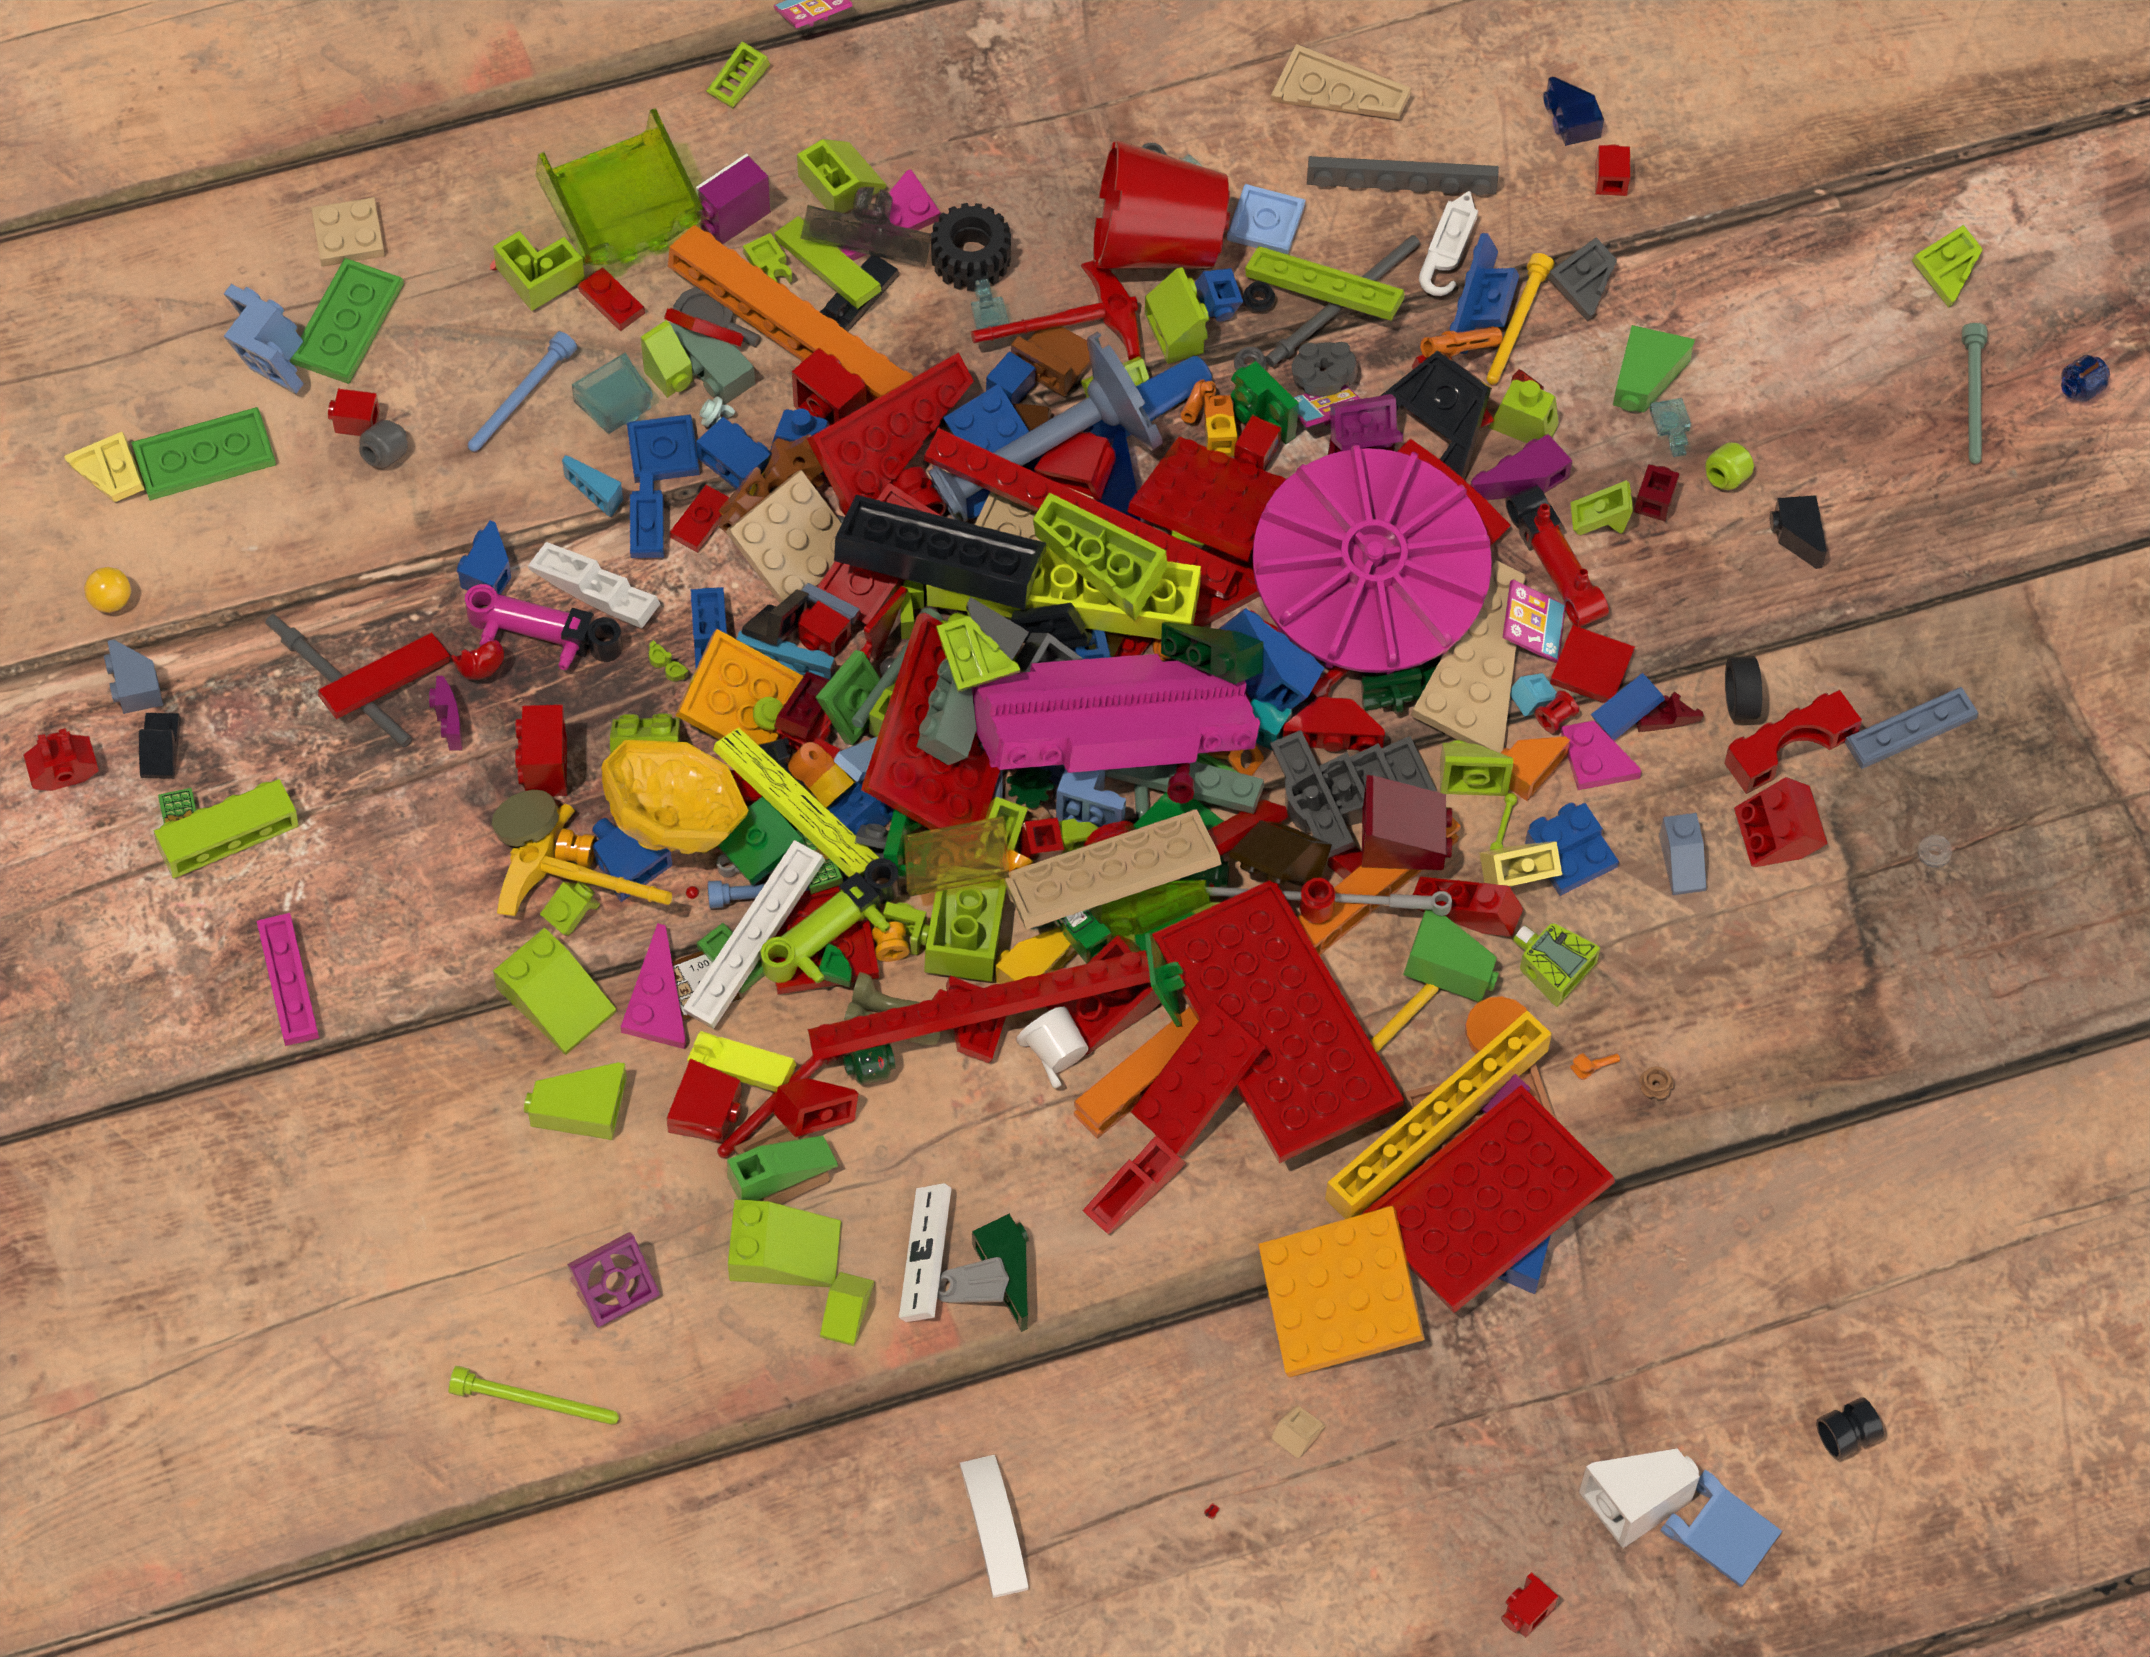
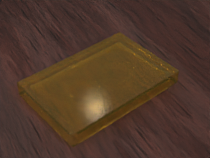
(956, 856)

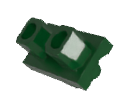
(1390, 689)

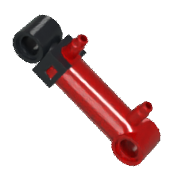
(1542, 533)

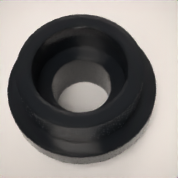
(1262, 290)

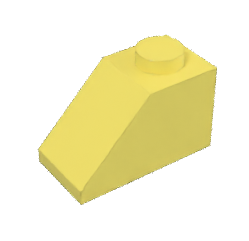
(1521, 863)

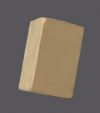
(1297, 1431)

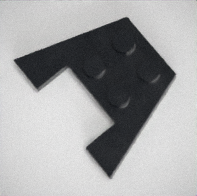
(1448, 401)

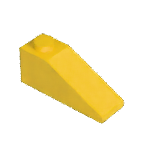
(1034, 957)

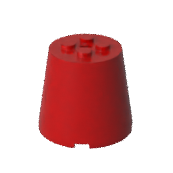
(1159, 212)

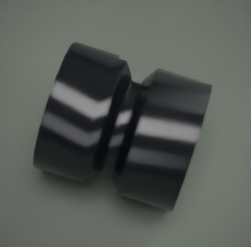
(1846, 1429)

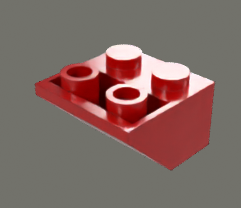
(1780, 824)

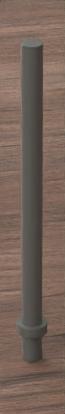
(1286, 347)

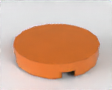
(1489, 1019)

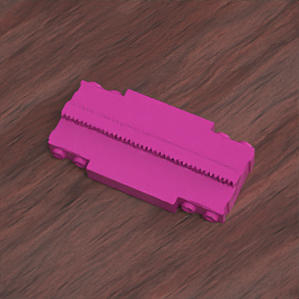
(1111, 714)

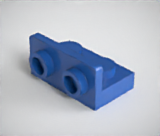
(859, 808)

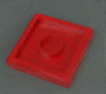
(1592, 664)

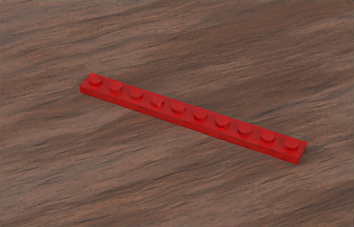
(1032, 489)
(979, 1005)

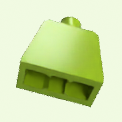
(1526, 412)

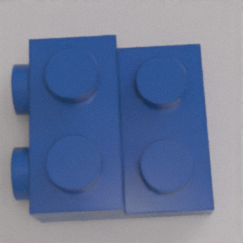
(1579, 843)

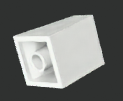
(1639, 1491)

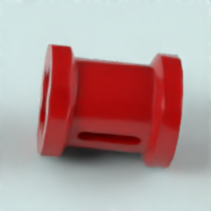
(1556, 711)

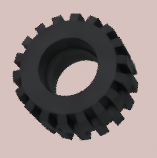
(966, 226)

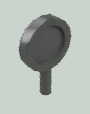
(701, 305)

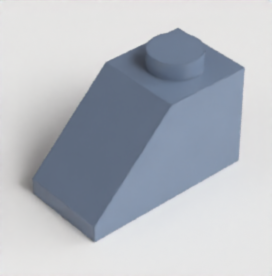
(1683, 853)

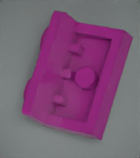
(1365, 423)

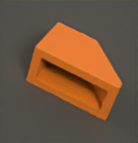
(1535, 762)

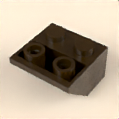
(1281, 853)

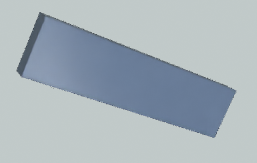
(1911, 727)

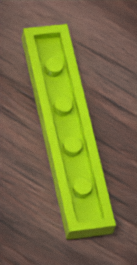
(1324, 283)

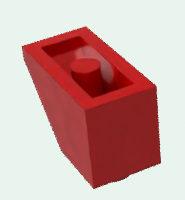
(814, 1106)

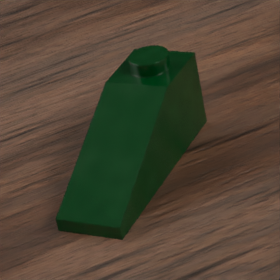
(1007, 1241)

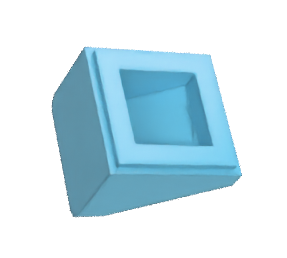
(1532, 692)

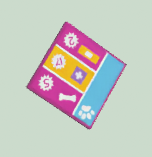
(807, 11)
(1317, 408)
(1534, 621)

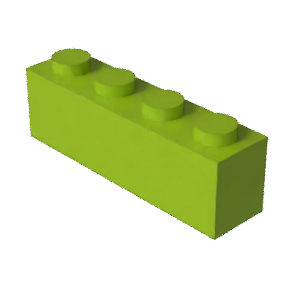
(226, 828)

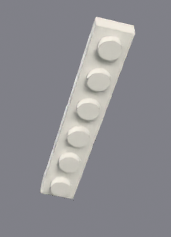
(756, 927)

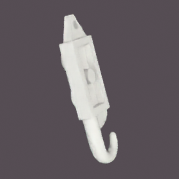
(1448, 242)

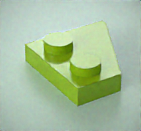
(1949, 263)
(973, 655)

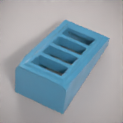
(595, 485)

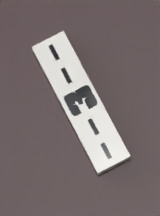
(925, 1252)

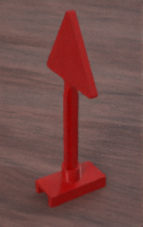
(876, 635)

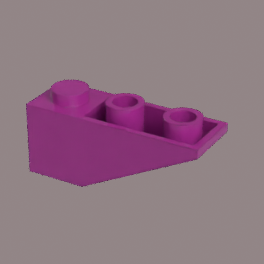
(1539, 463)

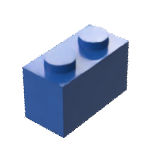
(731, 452)

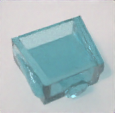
(613, 394)

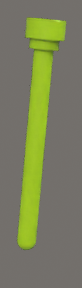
(464, 1382)

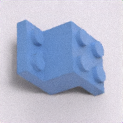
(264, 337)
(1082, 797)

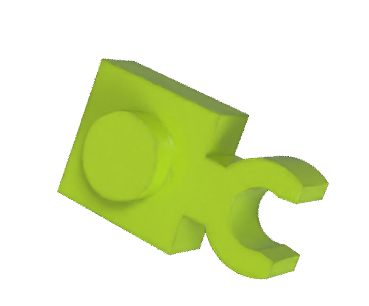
(768, 256)

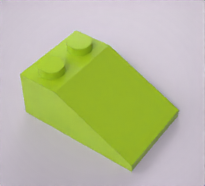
(966, 931)
(553, 991)
(782, 1245)

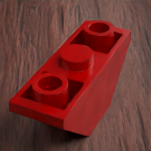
(1336, 725)

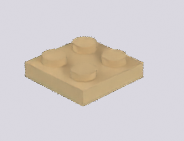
(347, 231)

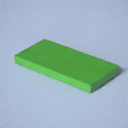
(347, 320)
(203, 453)

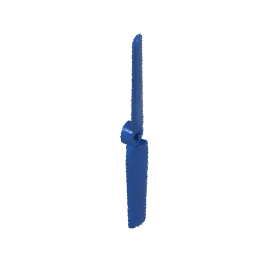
(1159, 395)

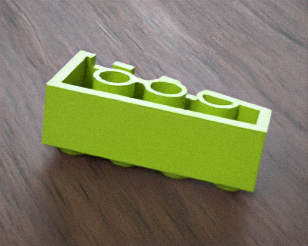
(1101, 552)

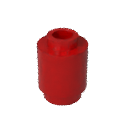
(1317, 900)

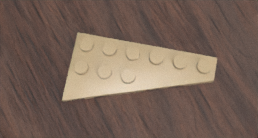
(1474, 677)

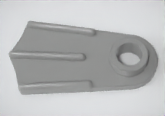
(974, 1282)

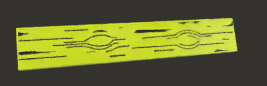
(794, 802)

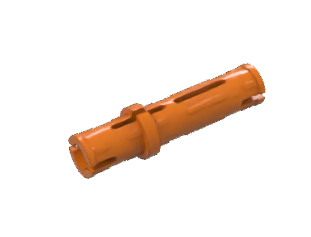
(1453, 343)

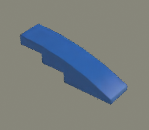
(707, 616)

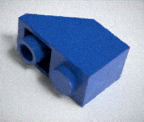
(486, 561)

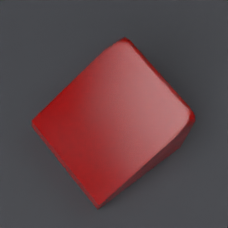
(1346, 862)

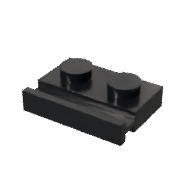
(1058, 620)

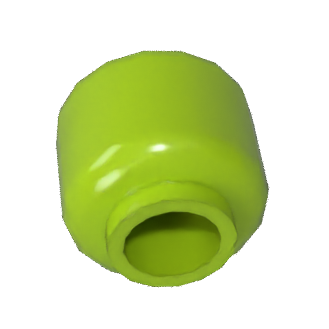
(1729, 466)

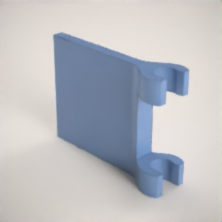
(1725, 1531)

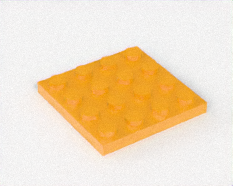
(1341, 1291)

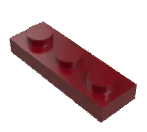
(802, 707)

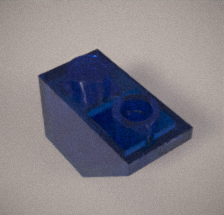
(1574, 112)

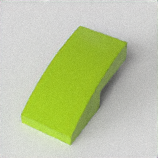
(913, 600)

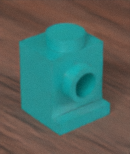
(1271, 722)

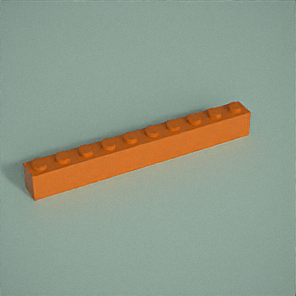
(776, 310)

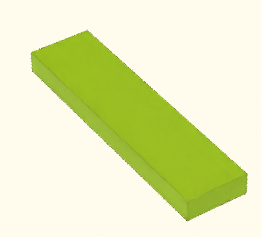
(829, 264)

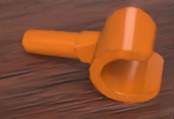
(1584, 1067)

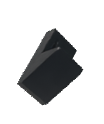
(159, 745)

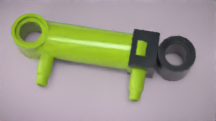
(857, 901)

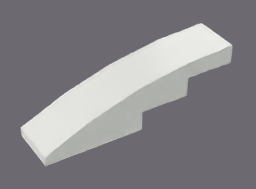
(592, 585)

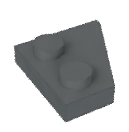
(1584, 276)

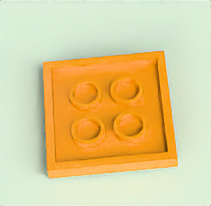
(730, 684)

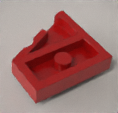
(979, 1038)

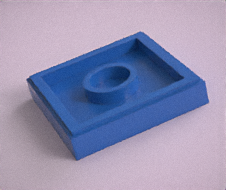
(663, 447)

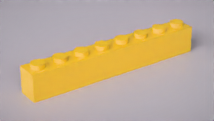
(1437, 1116)

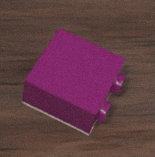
(734, 199)

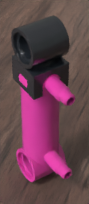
(572, 630)

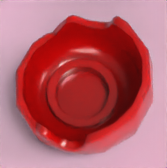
(480, 662)

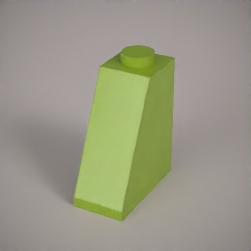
(579, 1101)

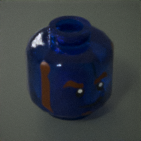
(2085, 378)

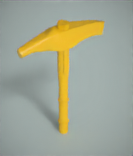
(537, 858)

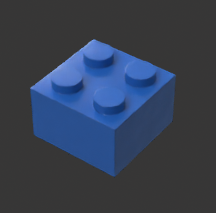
(987, 421)

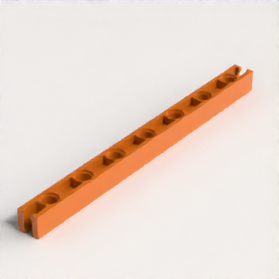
(1125, 1085)

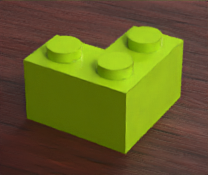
(540, 274)

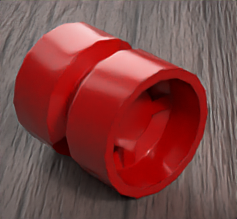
(920, 487)

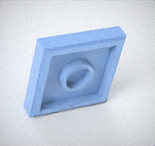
(1266, 219)

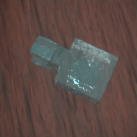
(987, 310)
(1672, 420)

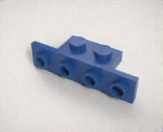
(1486, 291)

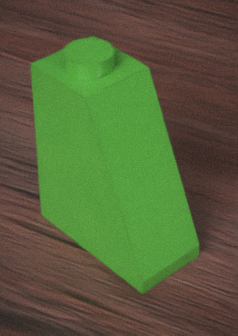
(1650, 366)
(1450, 959)

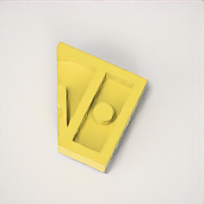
(108, 467)

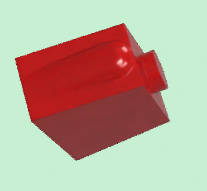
(1079, 463)
(705, 1103)

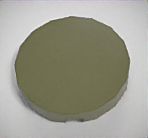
(525, 817)

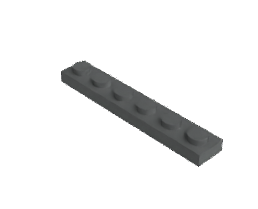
(1402, 175)

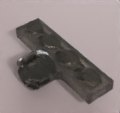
(867, 230)

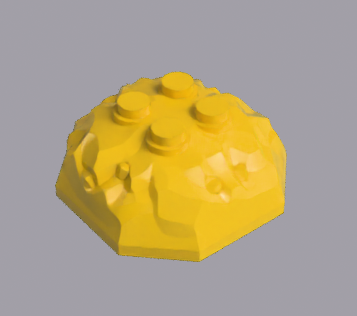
(671, 795)

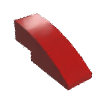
(1134, 1185)

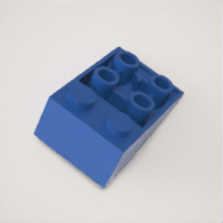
(1287, 670)

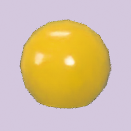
(107, 589)

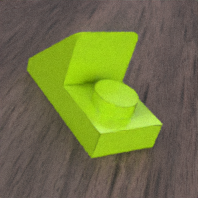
(1606, 507)

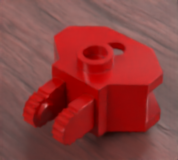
(60, 761)

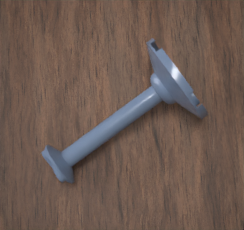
(1110, 399)

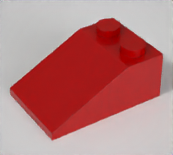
(1111, 1012)

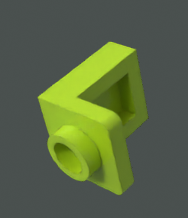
(569, 906)
(914, 921)

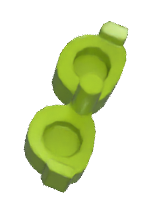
(660, 658)

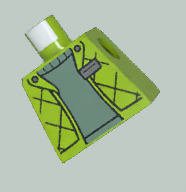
(1555, 960)

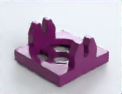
(644, 1292)

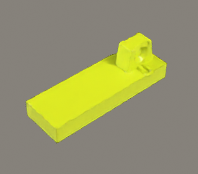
(743, 1061)

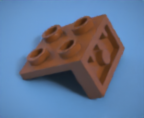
(1056, 355)

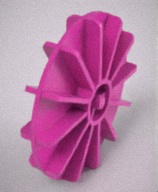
(1372, 560)

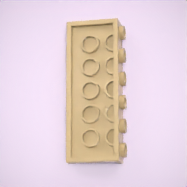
(1111, 869)

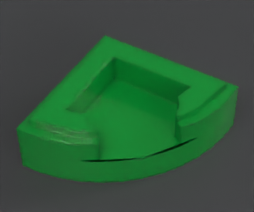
(835, 966)

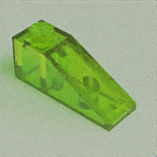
(1154, 907)

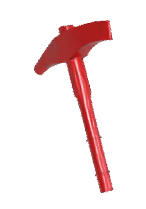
(1113, 307)

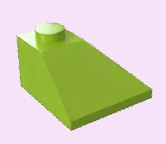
(1473, 770)

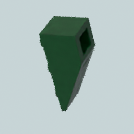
(1214, 651)

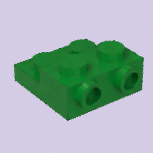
(1265, 398)

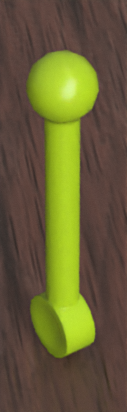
(1510, 800)

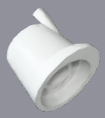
(1054, 1041)

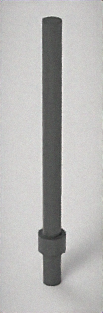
(295, 642)

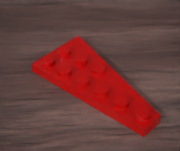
(881, 437)

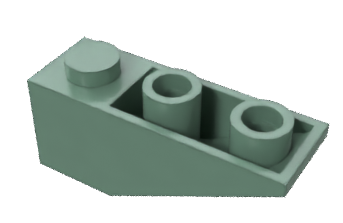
(717, 364)
(949, 721)

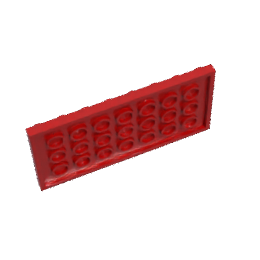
(1263, 969)

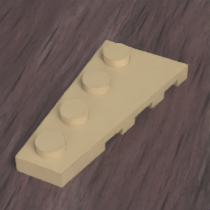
(1331, 84)

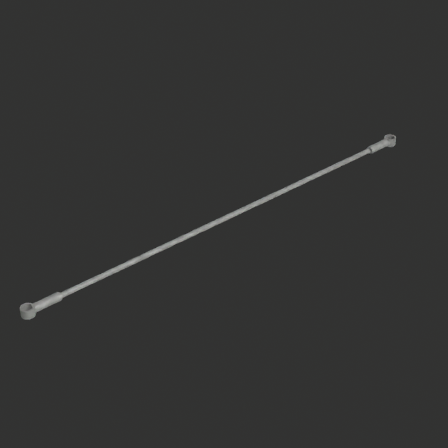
(1393, 900)

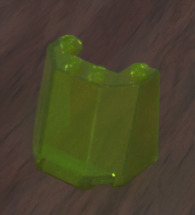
(622, 196)

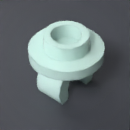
(713, 409)

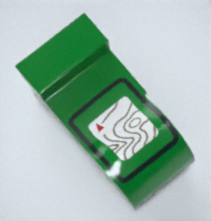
(1084, 933)

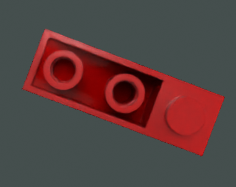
(1476, 905)

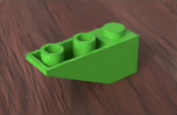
(778, 1166)

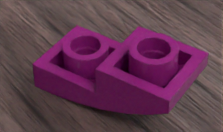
(447, 712)

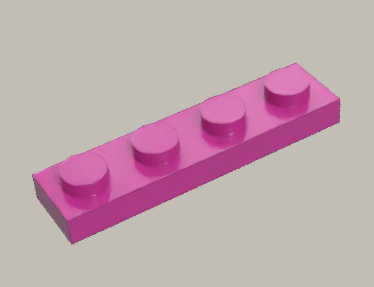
(287, 979)

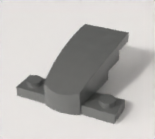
(1327, 812)

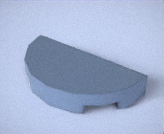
(842, 607)

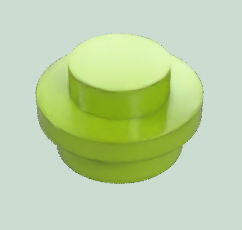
(766, 712)

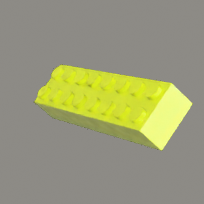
(1058, 583)

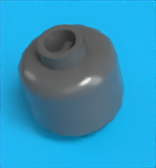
(383, 443)

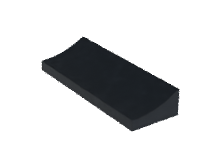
(939, 551)

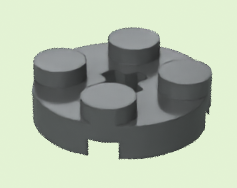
(1312, 357)

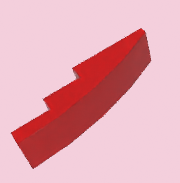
(1493, 521)

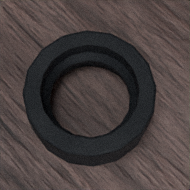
(1743, 688)

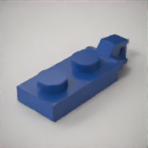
(646, 520)

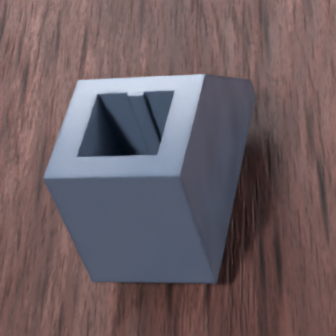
(135, 678)

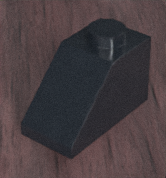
(1800, 528)

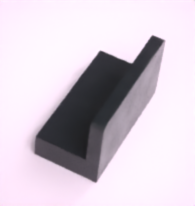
(778, 622)

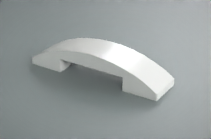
(994, 1526)

